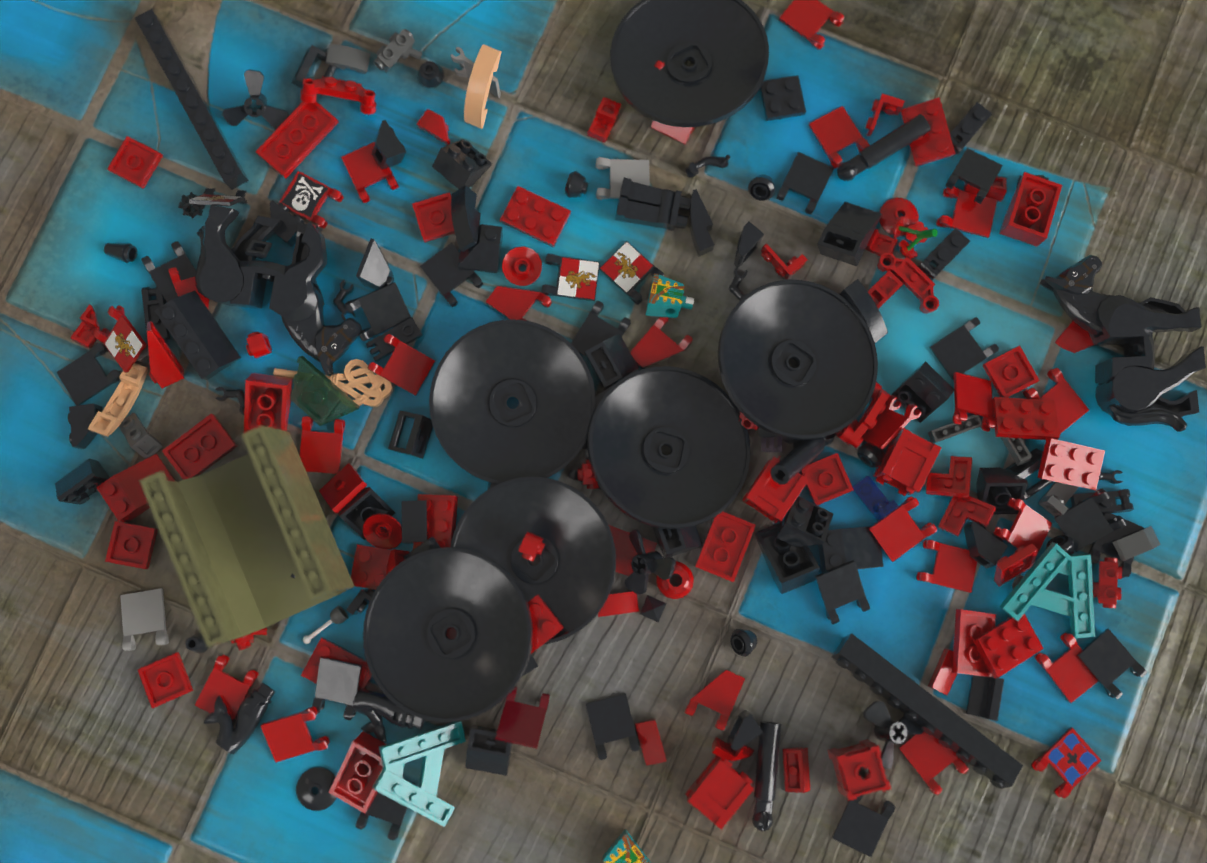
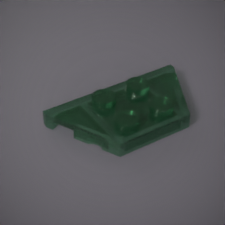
(319, 395)

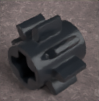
(188, 209)

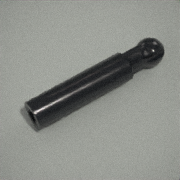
(884, 148)
(799, 458)
(766, 774)

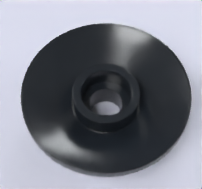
(323, 780)

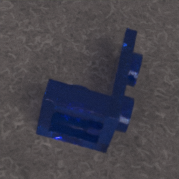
(874, 498)

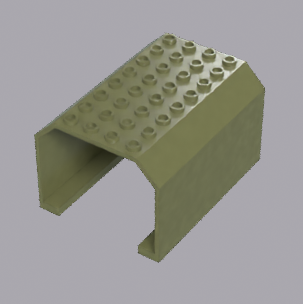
(244, 535)

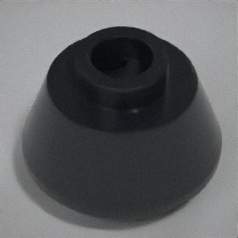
(430, 74)
(576, 185)
(761, 188)
(870, 455)
(1064, 542)
(743, 641)

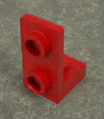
(886, 103)
(781, 268)

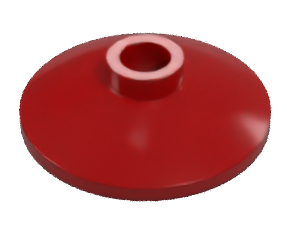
(889, 214)
(518, 257)
(378, 536)

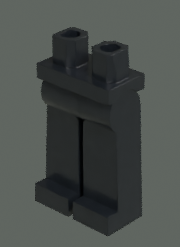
(651, 206)

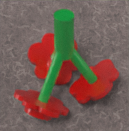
(915, 232)

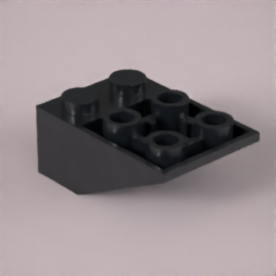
(848, 233)

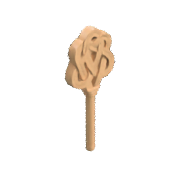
(349, 374)

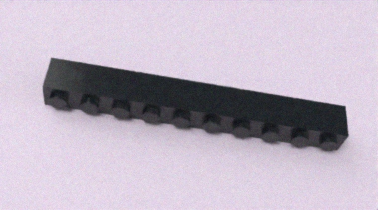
(191, 99)
(927, 711)

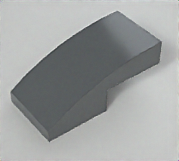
(349, 57)

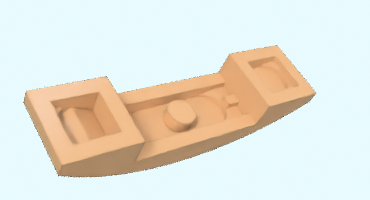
(479, 85)
(120, 402)

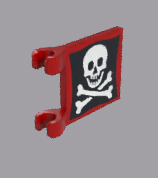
(307, 196)

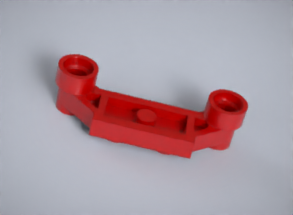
(341, 89)
(912, 278)
(868, 419)

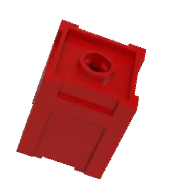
(907, 462)
(771, 498)
(848, 763)
(719, 791)

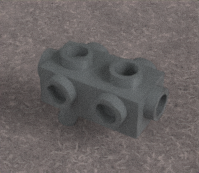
(399, 47)

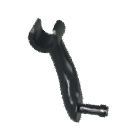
(721, 162)

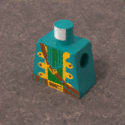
(667, 298)
(625, 851)

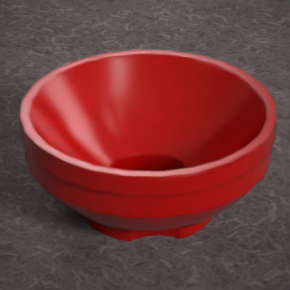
(683, 589)

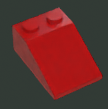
(1031, 210)
(270, 401)
(124, 491)
(359, 773)

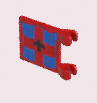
(1070, 759)

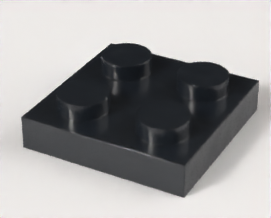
(782, 98)

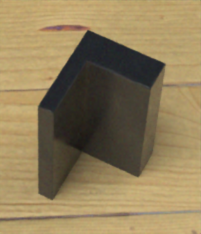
(414, 521)
(985, 697)

